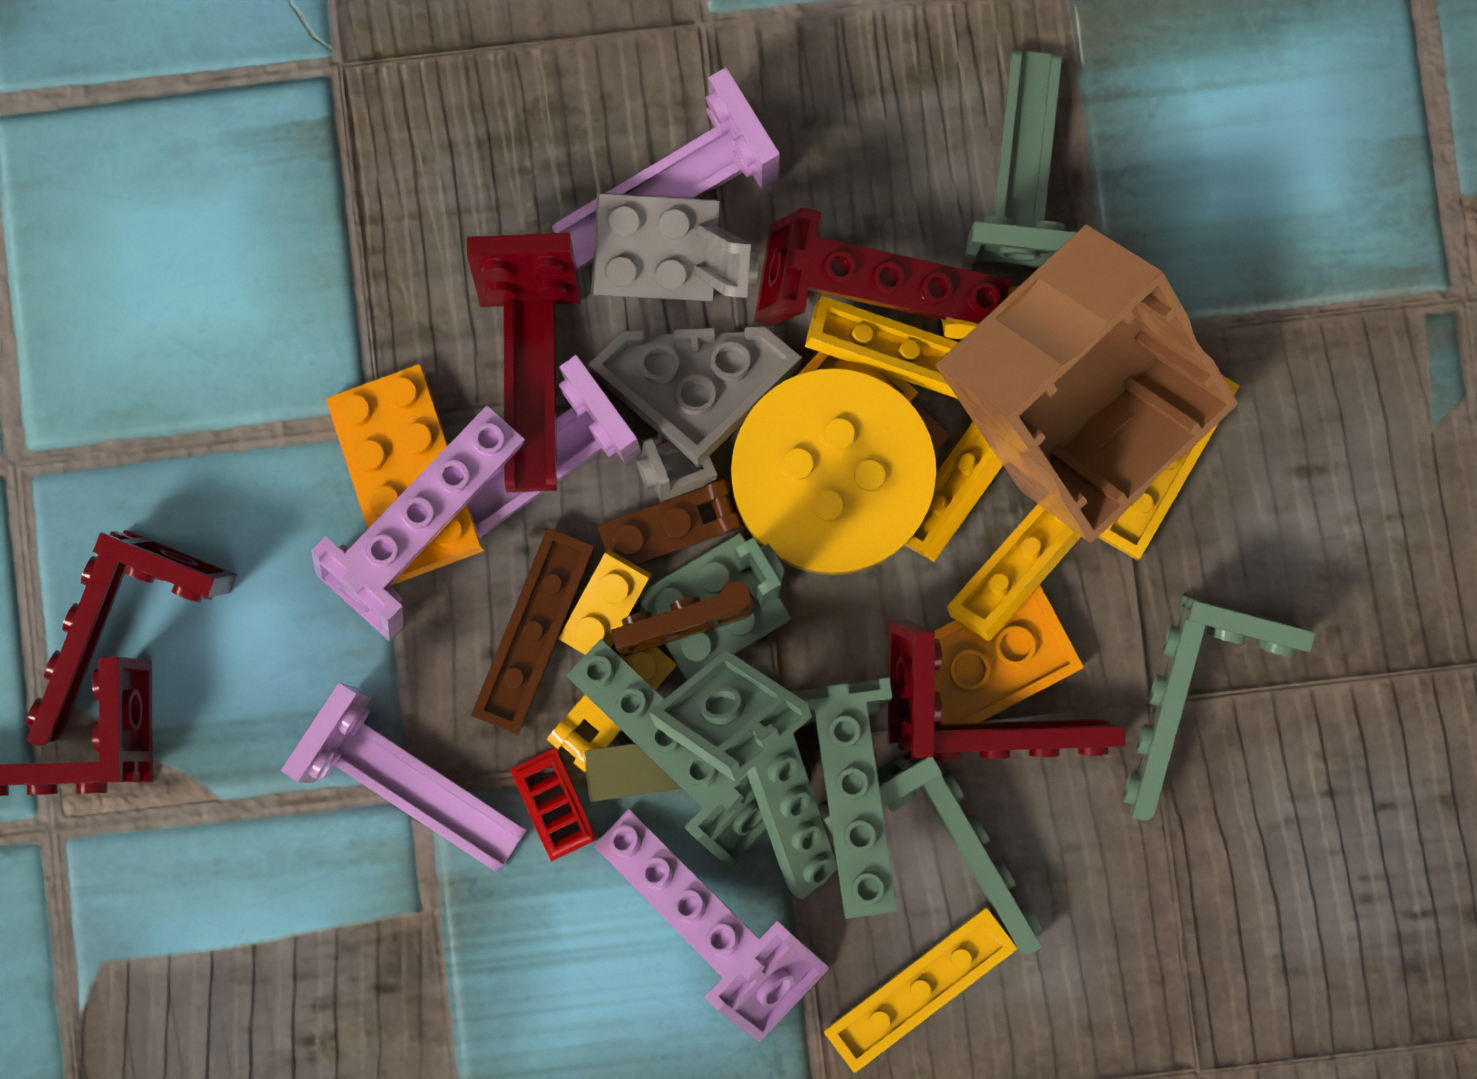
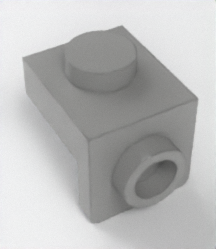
(672, 471)

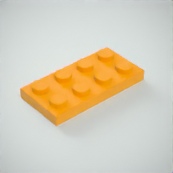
(388, 440)

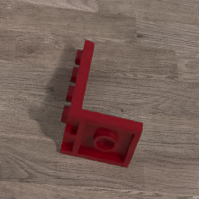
(803, 263)
(528, 279)
(84, 622)
(916, 706)
(120, 736)

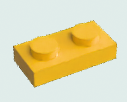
(605, 602)

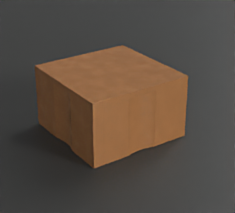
(1088, 382)

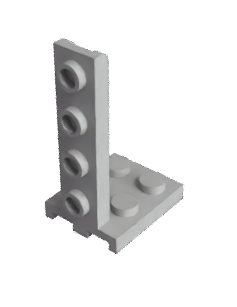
(667, 249)

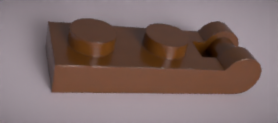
(671, 524)
(686, 618)

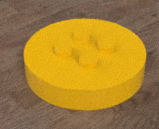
(833, 471)

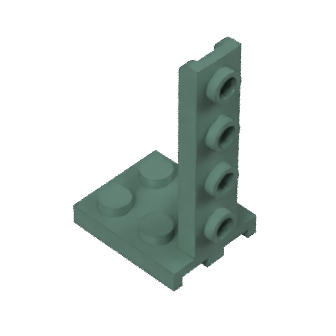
(1018, 228)
(705, 578)
(1170, 691)
(747, 725)
(897, 789)
(854, 792)
(729, 813)

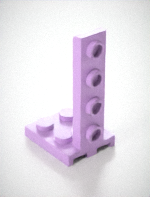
(732, 147)
(581, 434)
(414, 519)
(344, 741)
(758, 975)

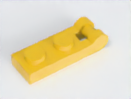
(650, 665)

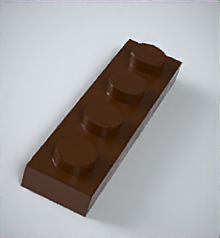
(533, 631)

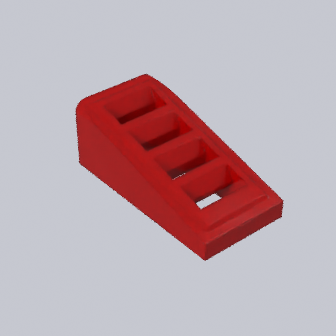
(573, 842)

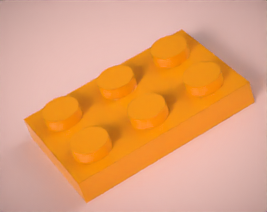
(1019, 661)

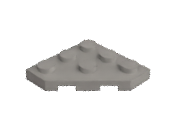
(694, 382)

